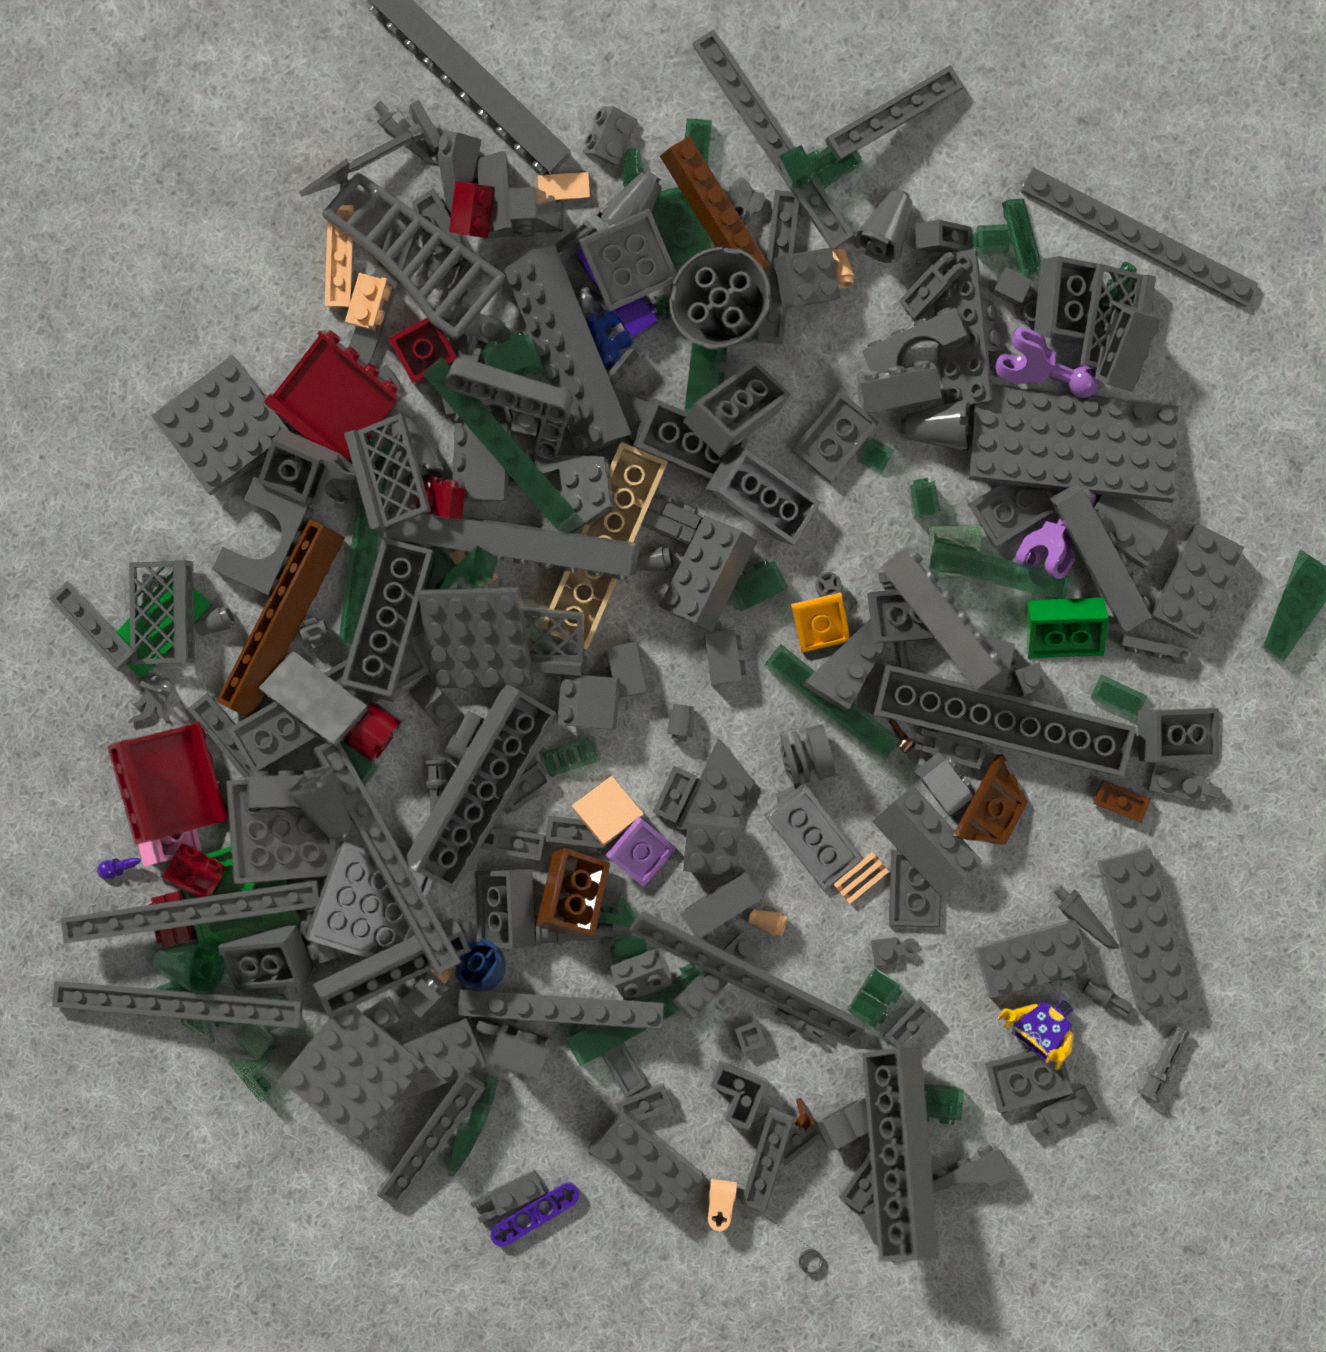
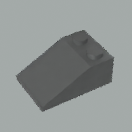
(1178, 734)
(267, 959)

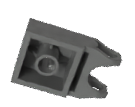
(305, 470)

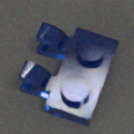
(607, 348)

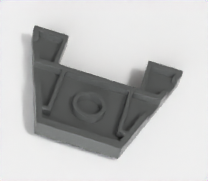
(584, 486)

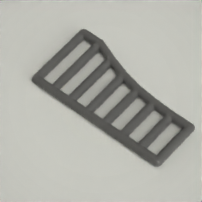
(404, 277)

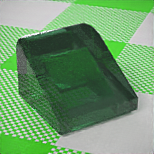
(876, 455)

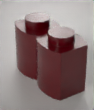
(444, 497)

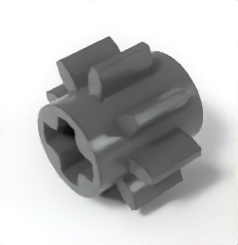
(314, 632)

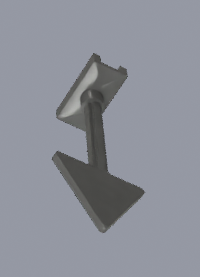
(422, 129)

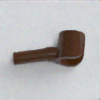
(905, 742)
(804, 1119)

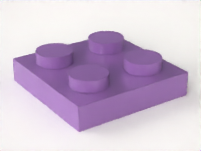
(641, 851)

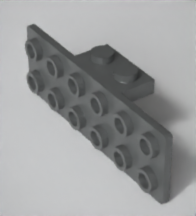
(966, 367)

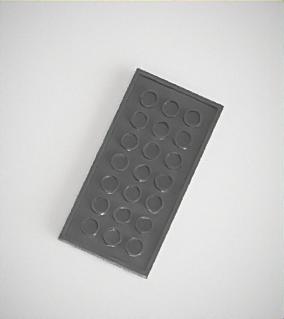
(1070, 440)

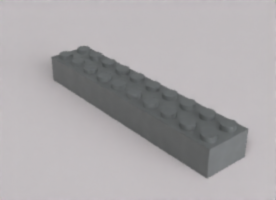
(1004, 720)

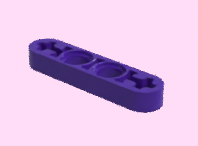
(536, 1216)

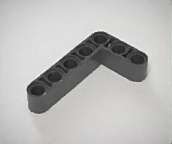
(518, 394)

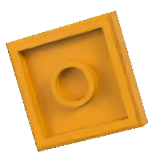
(821, 622)

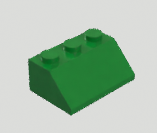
(1066, 627)

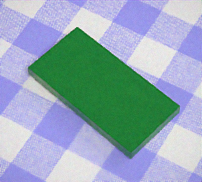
(201, 605)

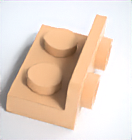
(367, 302)

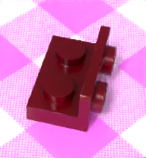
(194, 871)

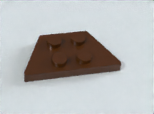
(994, 807)

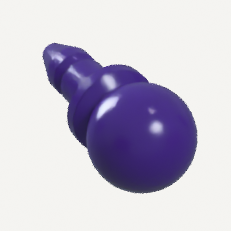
(110, 868)

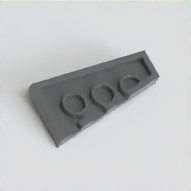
(846, 669)

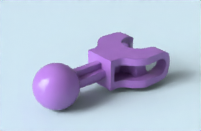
(1039, 363)
(1051, 543)

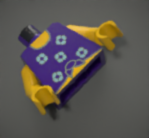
(1042, 1029)

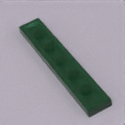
(997, 571)

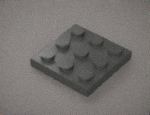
(628, 260)

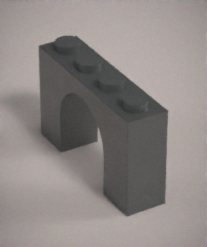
(265, 572)

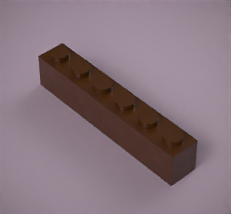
(709, 200)

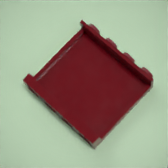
(333, 394)
(167, 783)

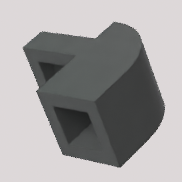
(424, 994)

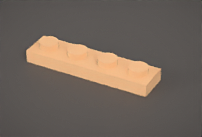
(339, 263)

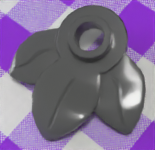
(743, 199)

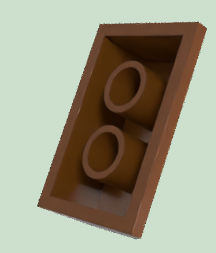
(573, 893)

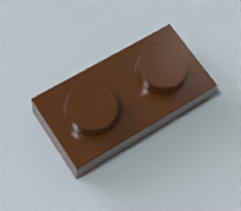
(1121, 801)

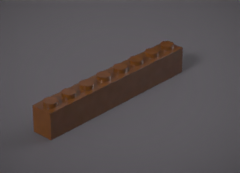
(281, 617)

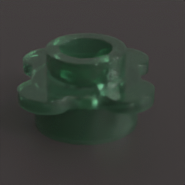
(662, 306)

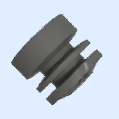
(807, 755)

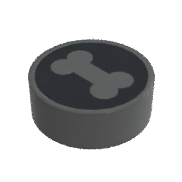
(488, 1027)

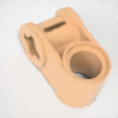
(721, 1200)

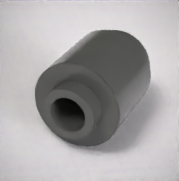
(681, 722)

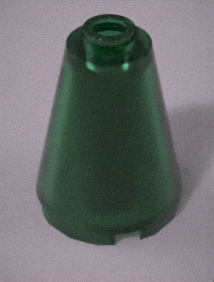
(191, 966)

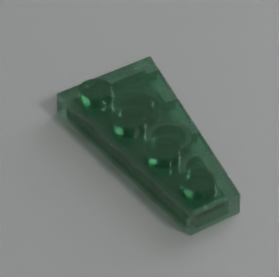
(1298, 606)

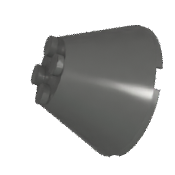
(720, 298)

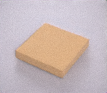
(607, 811)

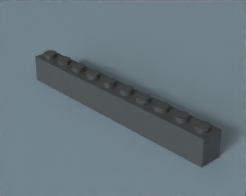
(473, 82)
(520, 543)

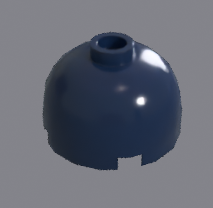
(482, 966)

